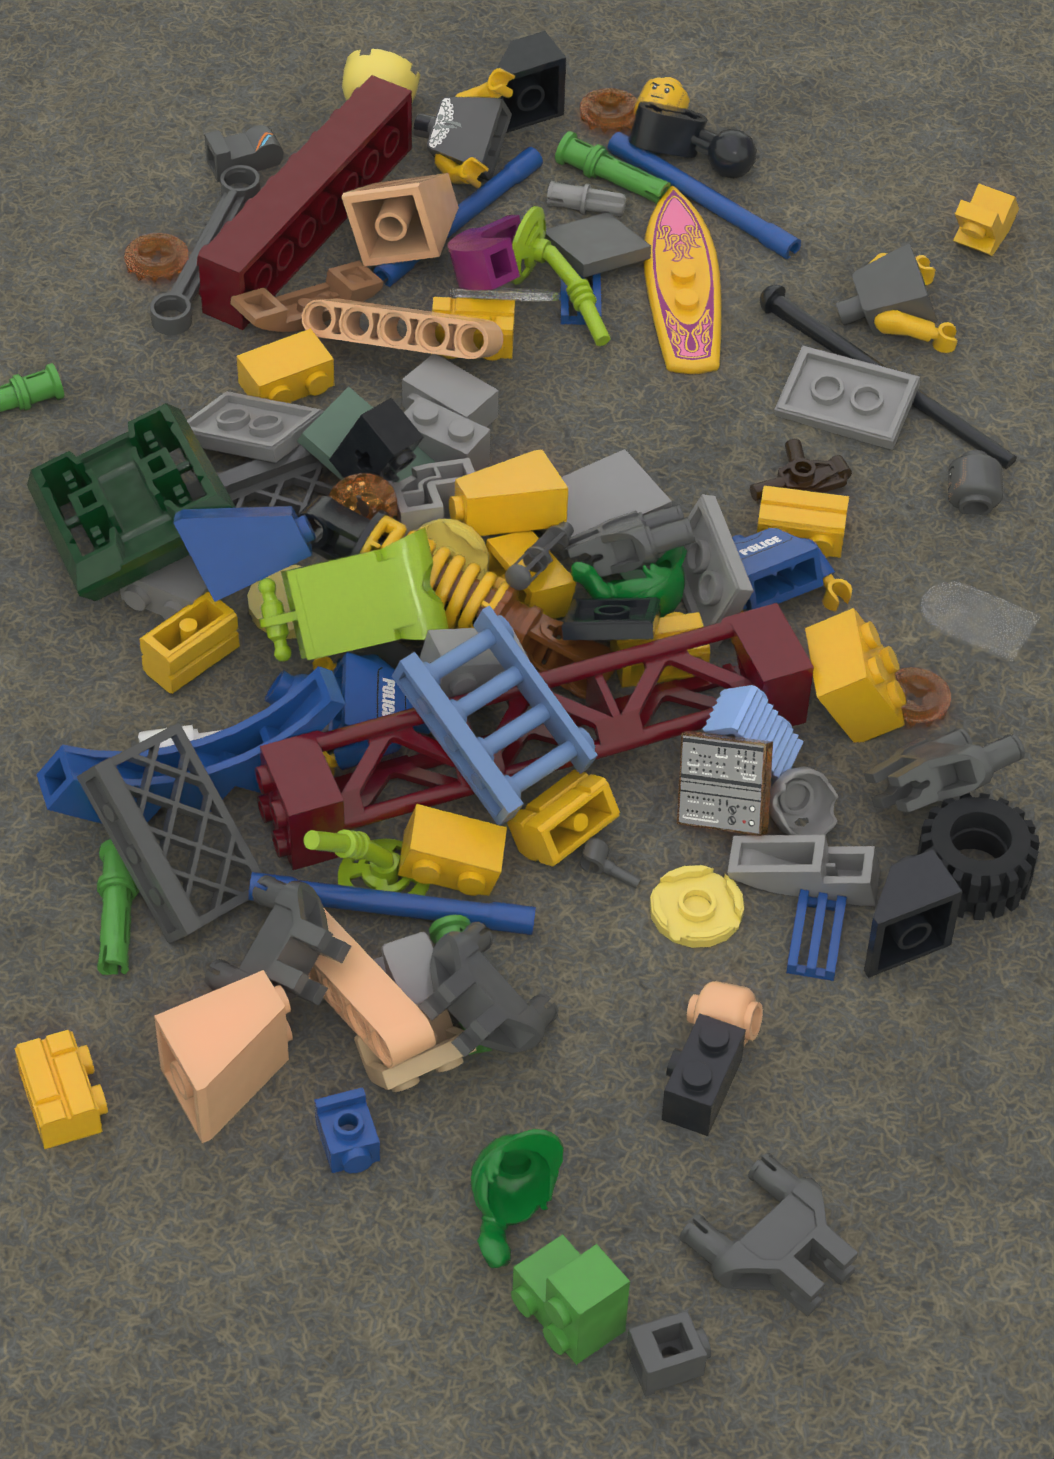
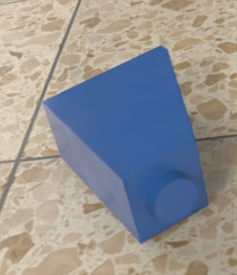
(243, 544)

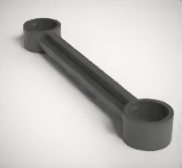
(188, 281)

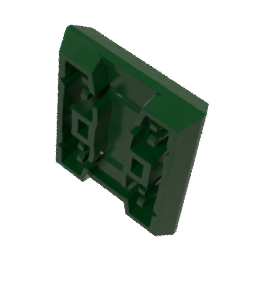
(125, 501)

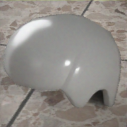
(803, 794)

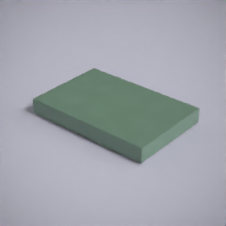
(334, 424)

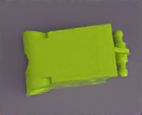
(355, 601)

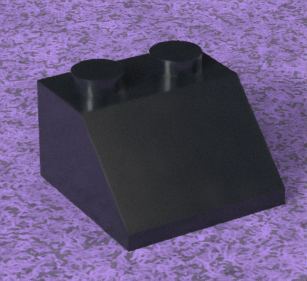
(538, 80)
(913, 913)

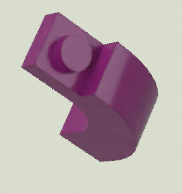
(485, 255)

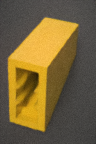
(511, 496)

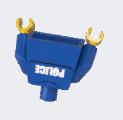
(786, 567)
(368, 694)

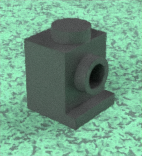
(667, 1336)

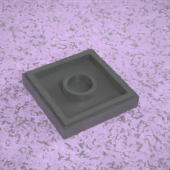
(598, 244)

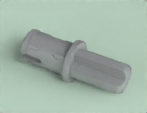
(585, 199)

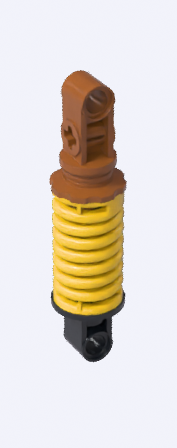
(461, 592)

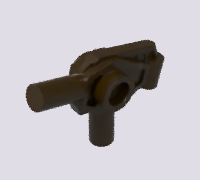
(805, 473)

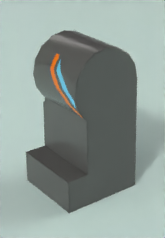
(254, 148)

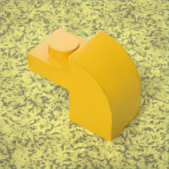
(985, 219)

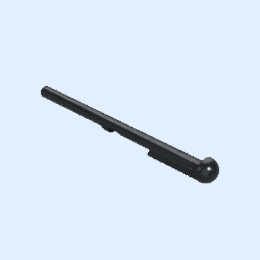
(773, 300)

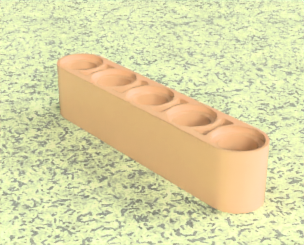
(420, 328)
(372, 1003)

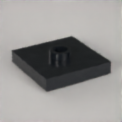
(611, 619)

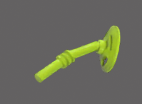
(533, 248)
(353, 845)

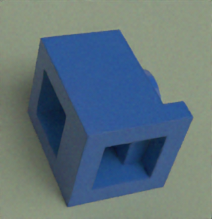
(347, 1131)

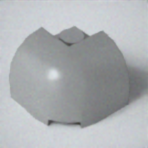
(427, 492)

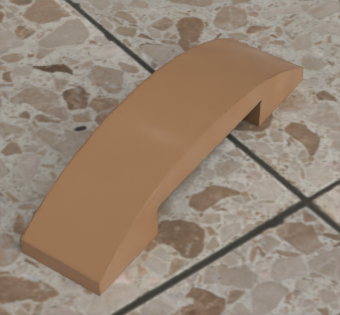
(285, 311)

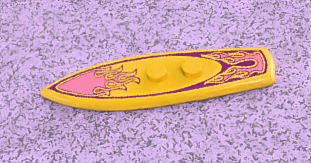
(683, 286)

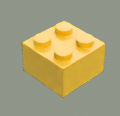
(855, 676)

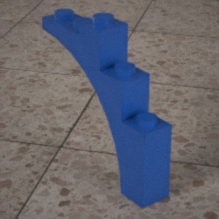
(226, 755)

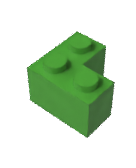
(573, 1297)

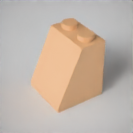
(401, 218)
(223, 1049)

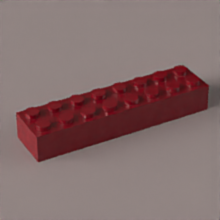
(304, 199)

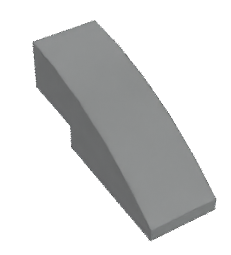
(806, 862)

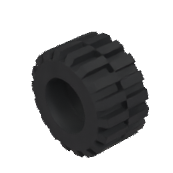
(986, 827)

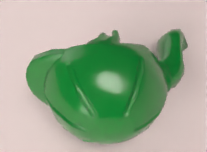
(661, 580)
(511, 1183)

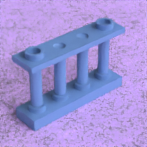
(475, 755)

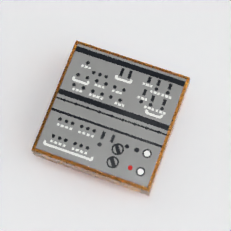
(724, 783)

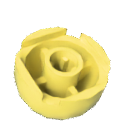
(379, 64)

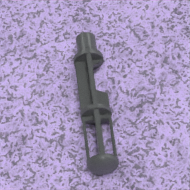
(537, 556)

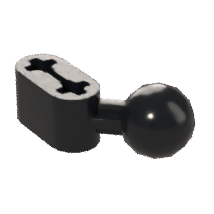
(684, 134)

